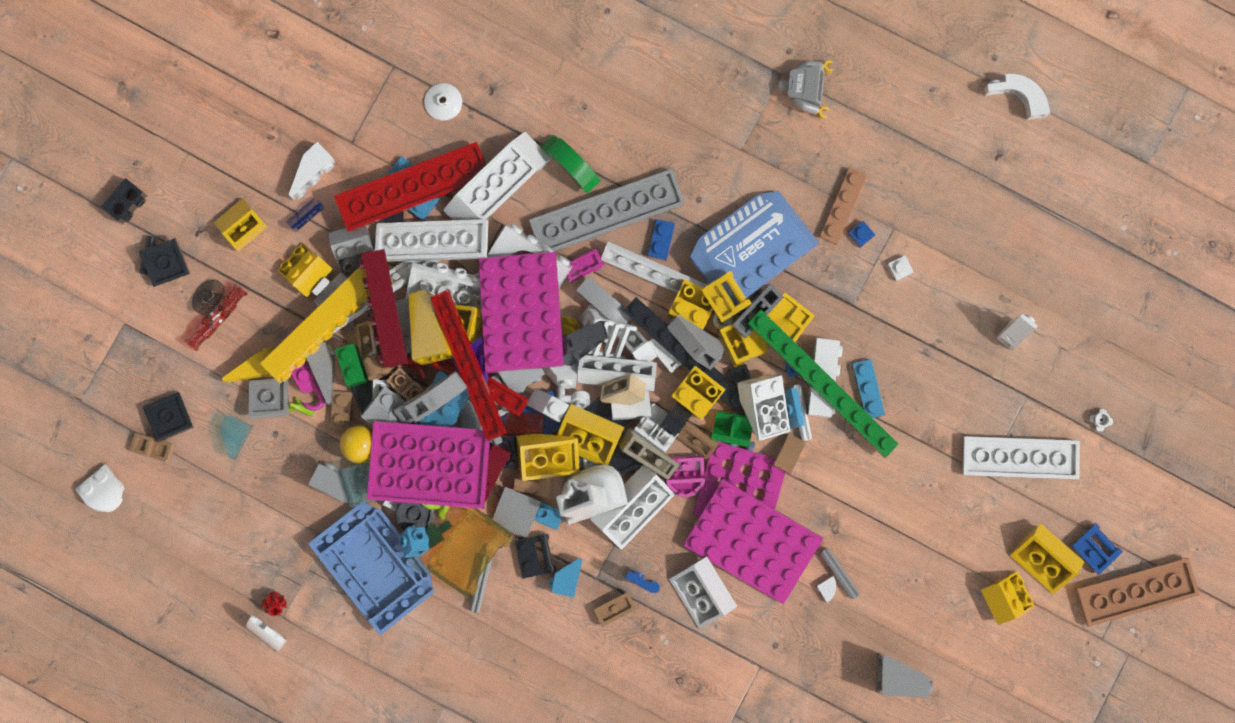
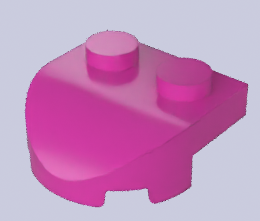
(688, 476)

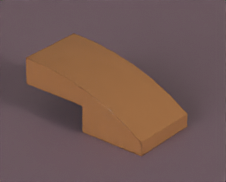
(149, 447)
(789, 454)

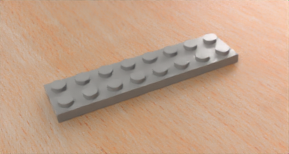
(608, 211)

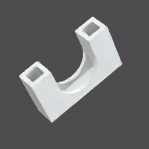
(514, 240)

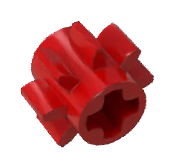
(274, 603)

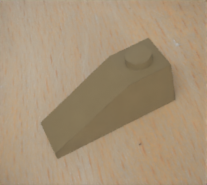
(647, 453)

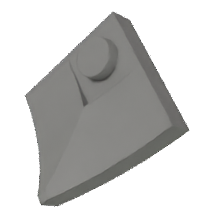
(382, 407)

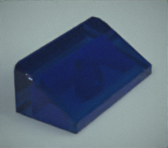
(305, 214)

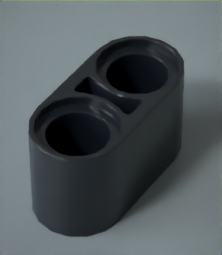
(676, 419)

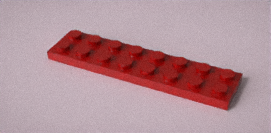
(409, 187)

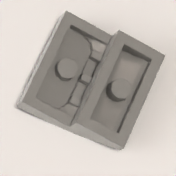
(516, 512)

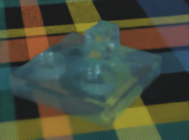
(355, 484)

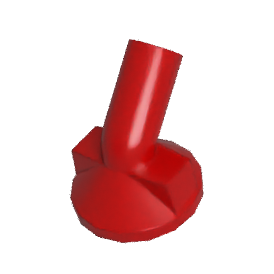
(419, 368)

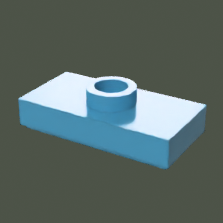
(793, 408)
(548, 516)

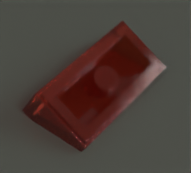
(523, 425)

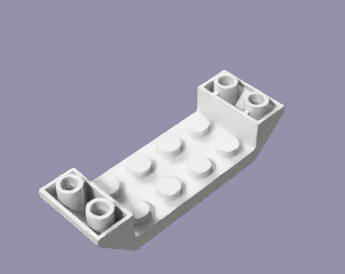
(498, 180)

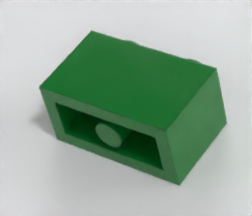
(351, 365)

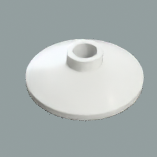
(446, 110)

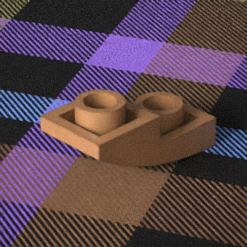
(404, 384)

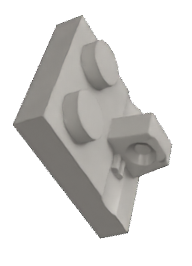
(268, 399)

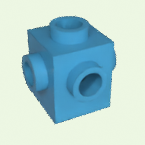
(414, 541)

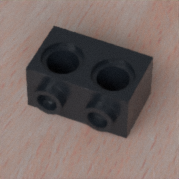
(120, 197)

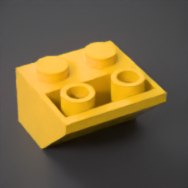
(240, 224)
(304, 269)
(691, 305)
(739, 348)
(698, 392)
(1007, 598)

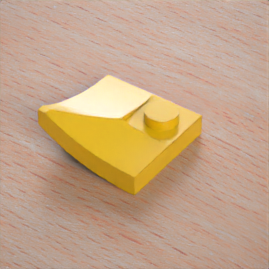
(791, 316)

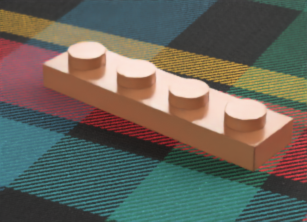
(843, 206)

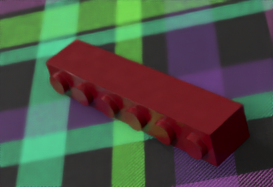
(384, 309)

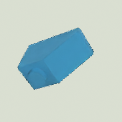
(566, 579)

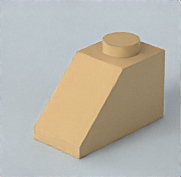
(623, 390)

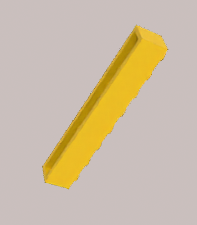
(316, 328)

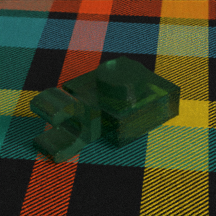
(435, 534)

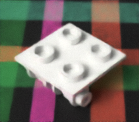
(651, 430)

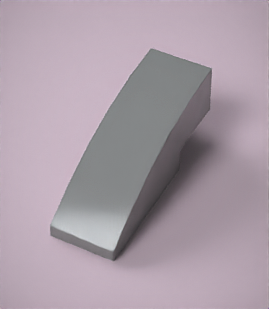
(602, 301)

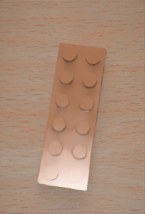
(1137, 592)

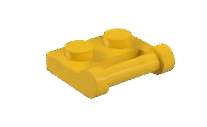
(721, 300)

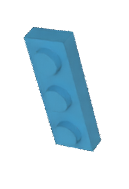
(868, 388)

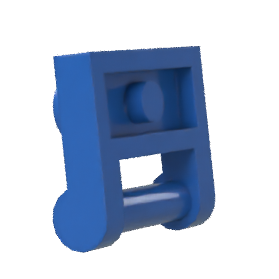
(1092, 553)
(637, 578)

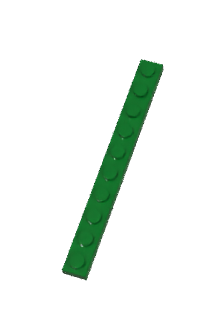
(822, 383)

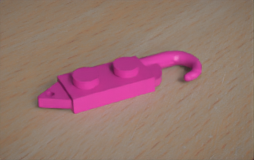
(307, 383)

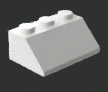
(703, 592)

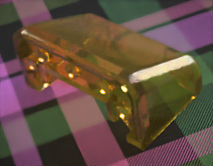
(468, 550)

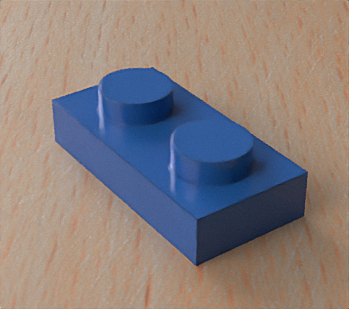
(661, 240)

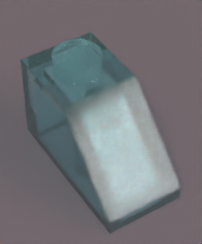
(234, 434)

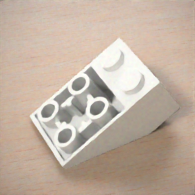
(765, 405)

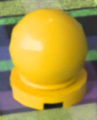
(356, 444)

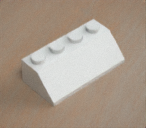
(645, 498)

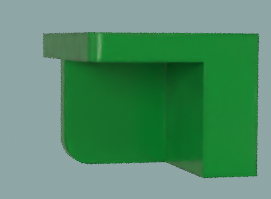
(732, 429)

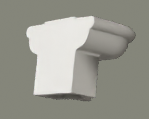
(591, 493)

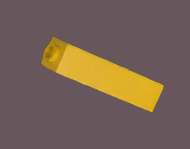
(427, 335)

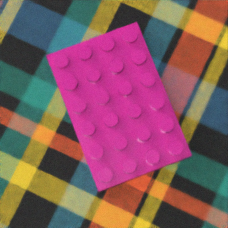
(521, 312)
(428, 465)
(753, 541)

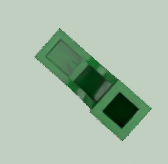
(571, 162)

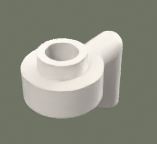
(580, 398)

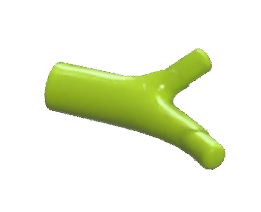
(299, 407)

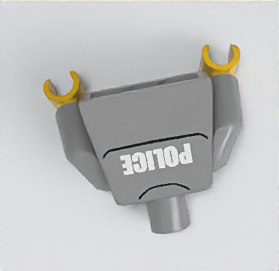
(806, 86)

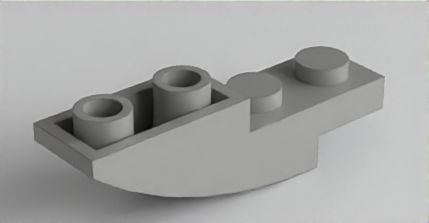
(430, 399)

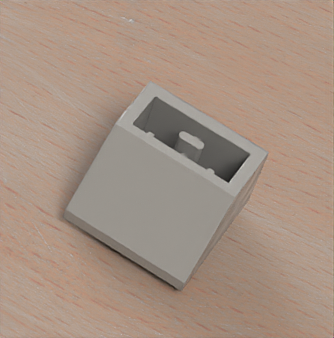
(349, 246)

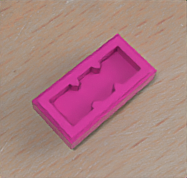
(585, 265)

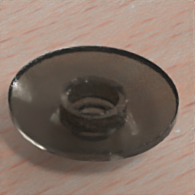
(208, 296)

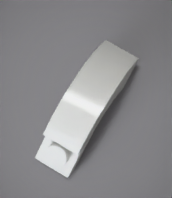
(1024, 88)

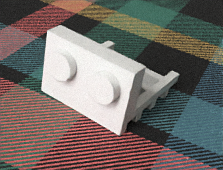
(593, 317)

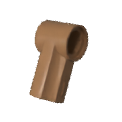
(374, 369)
(538, 487)

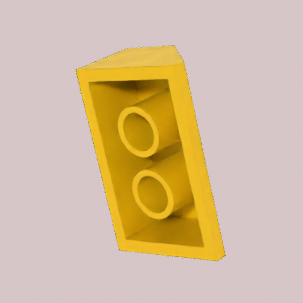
(595, 434)
(1047, 559)

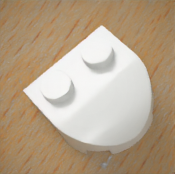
(102, 490)

